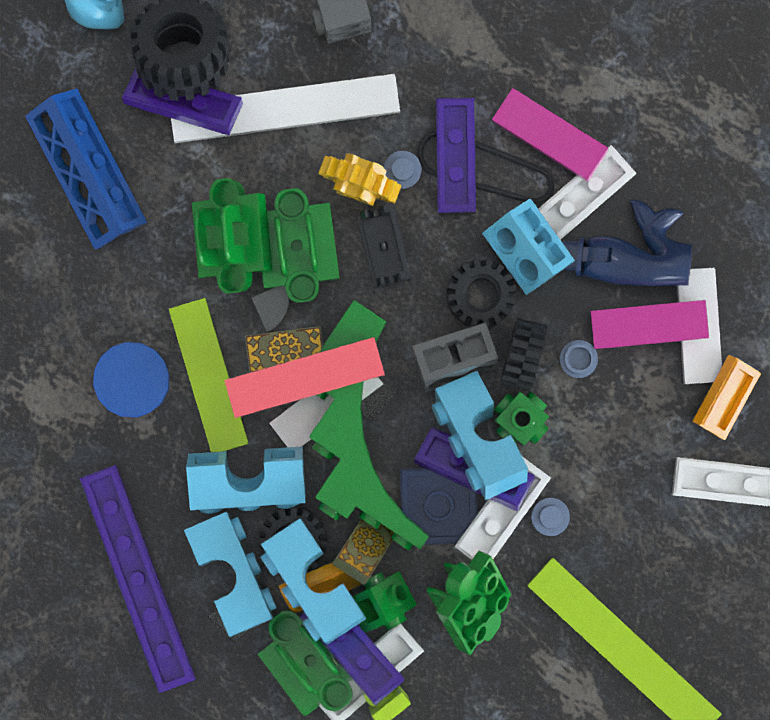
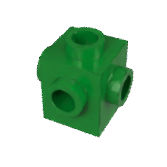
(507, 410)
(389, 601)

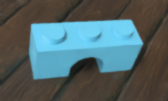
(491, 465)
(216, 487)
(221, 540)
(290, 555)

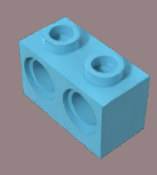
(528, 246)

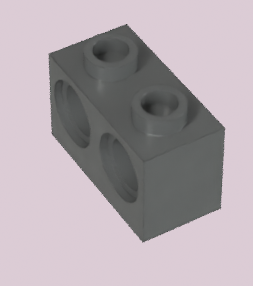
(341, 18)
(455, 356)

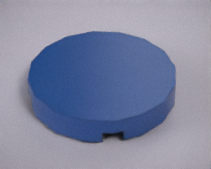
(131, 379)

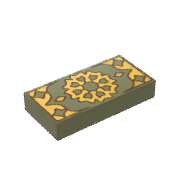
(282, 346)
(363, 551)

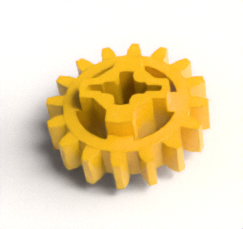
(359, 179)

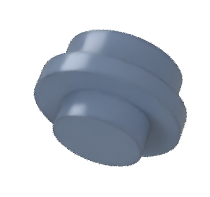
(403, 168)
(578, 359)
(550, 516)

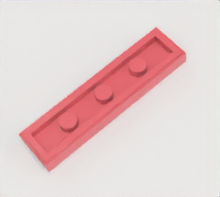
(304, 377)

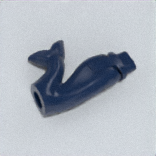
(625, 264)

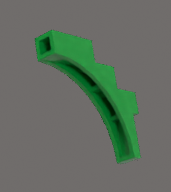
(342, 434)

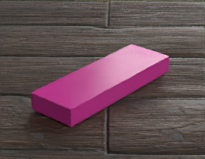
(550, 135)
(650, 324)

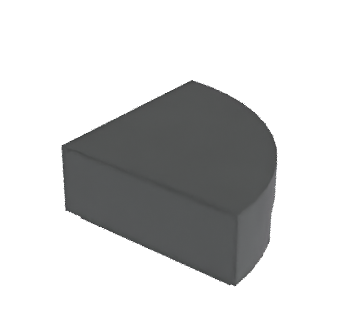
(272, 307)

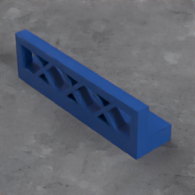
(89, 163)

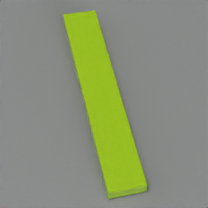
(619, 645)

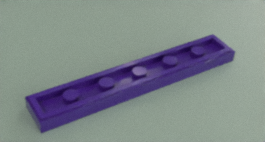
(137, 579)

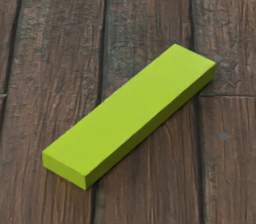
(207, 375)

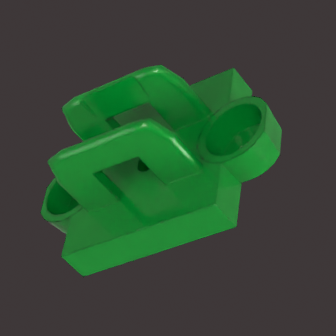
(231, 235)
(300, 246)
(472, 601)
(305, 666)

